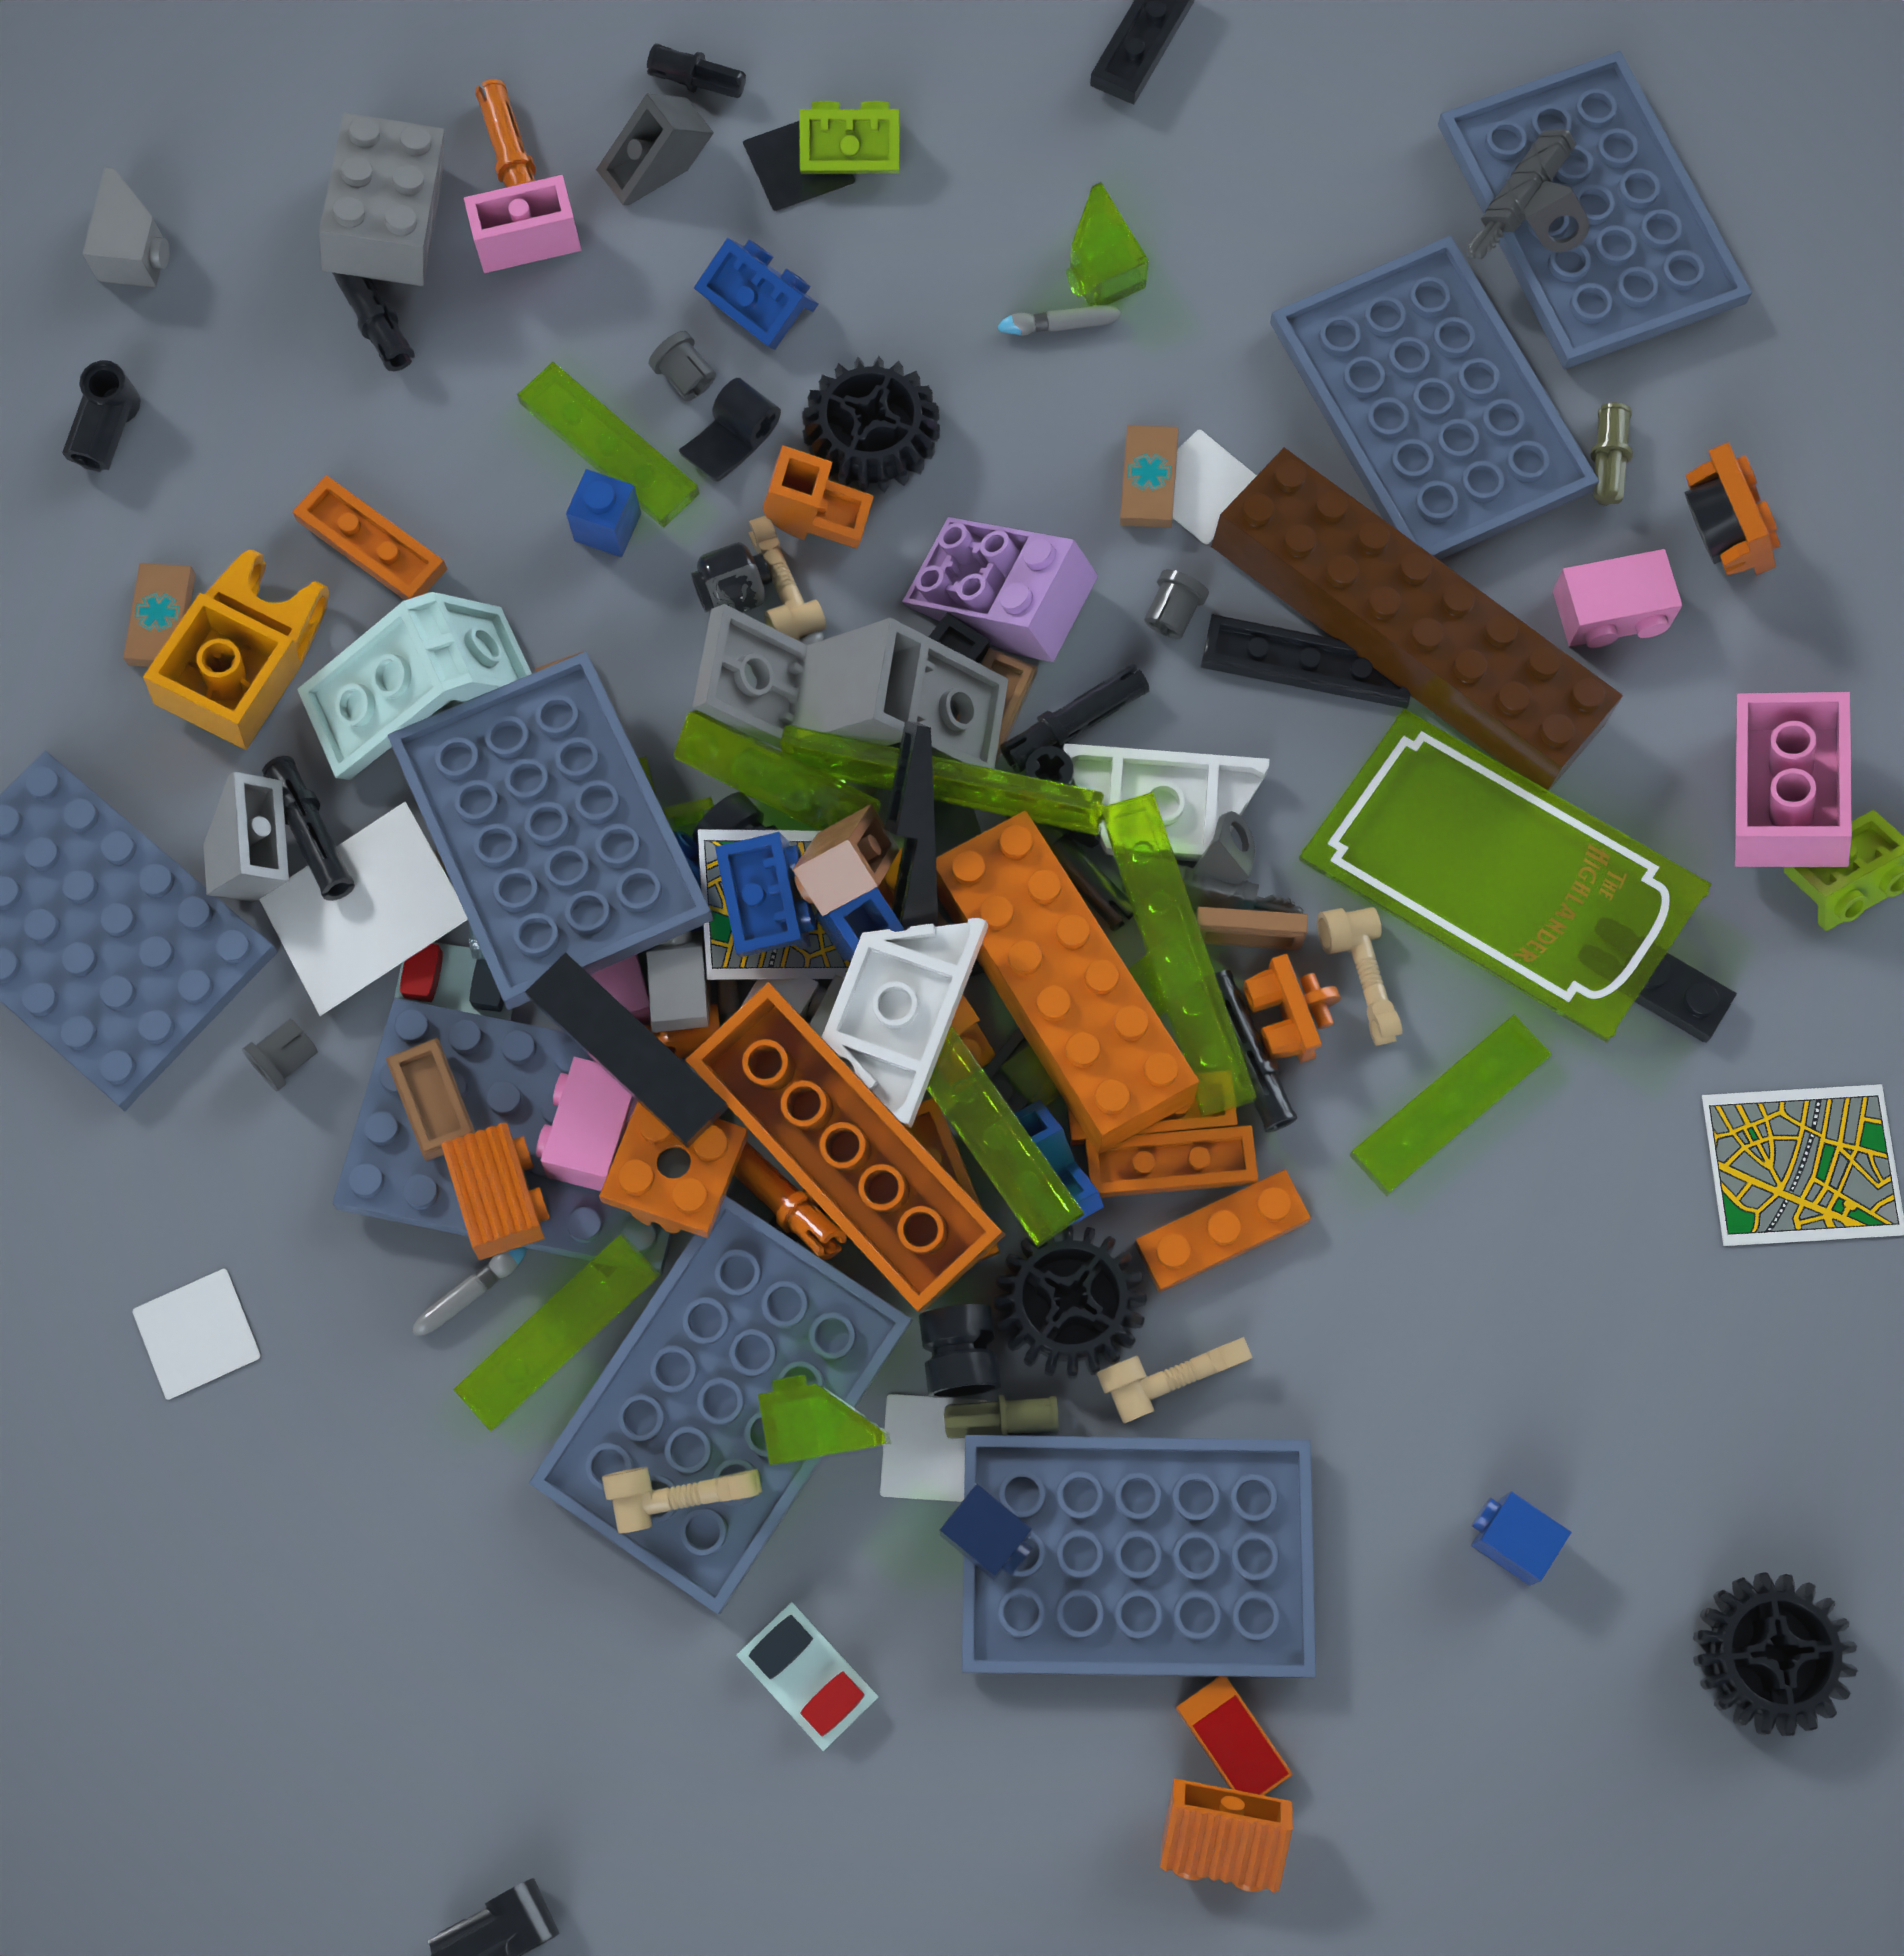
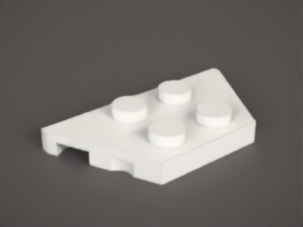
(1187, 787)
(901, 1006)

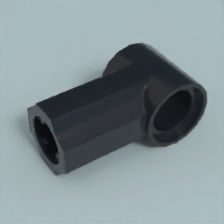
(100, 419)
(507, 1927)

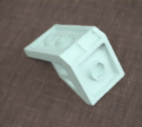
(406, 669)

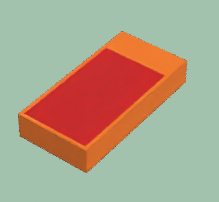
(1233, 1739)

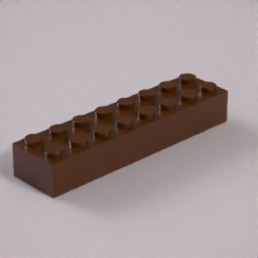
(1414, 620)

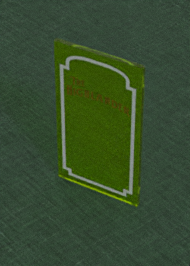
(1506, 874)

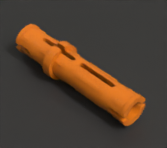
(512, 162)
(793, 1208)

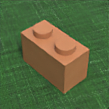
(845, 861)

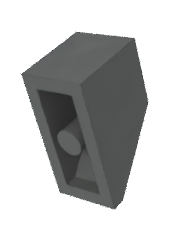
(654, 147)

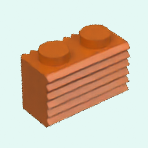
(494, 1190)
(1226, 1836)

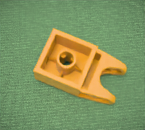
(235, 653)

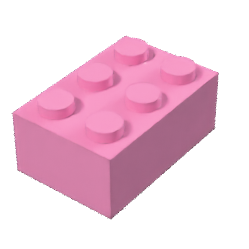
(1793, 780)

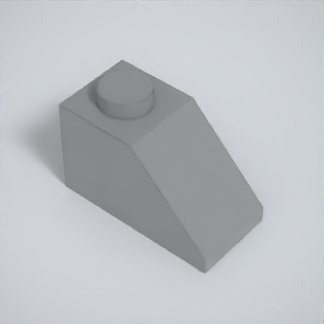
(123, 236)
(247, 839)
(679, 983)

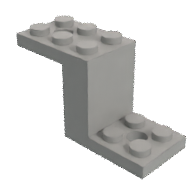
(850, 686)

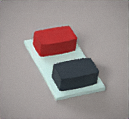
(452, 980)
(807, 1676)

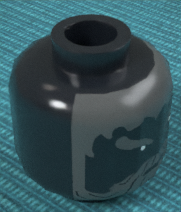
(731, 578)

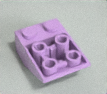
(1005, 585)

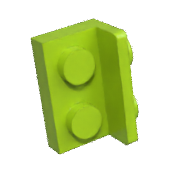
(849, 139)
(1872, 873)

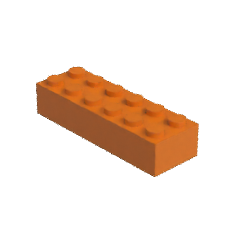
(1065, 983)
(845, 1148)

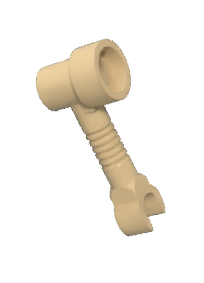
(794, 615)
(1353, 933)
(1134, 1390)
(636, 1500)

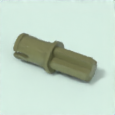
(1611, 452)
(1001, 1417)

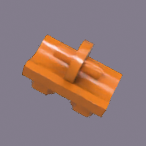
(1297, 1032)

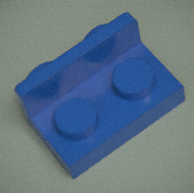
(754, 292)
(763, 895)

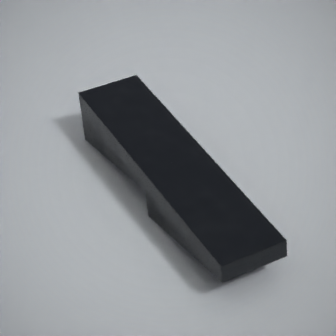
(912, 817)

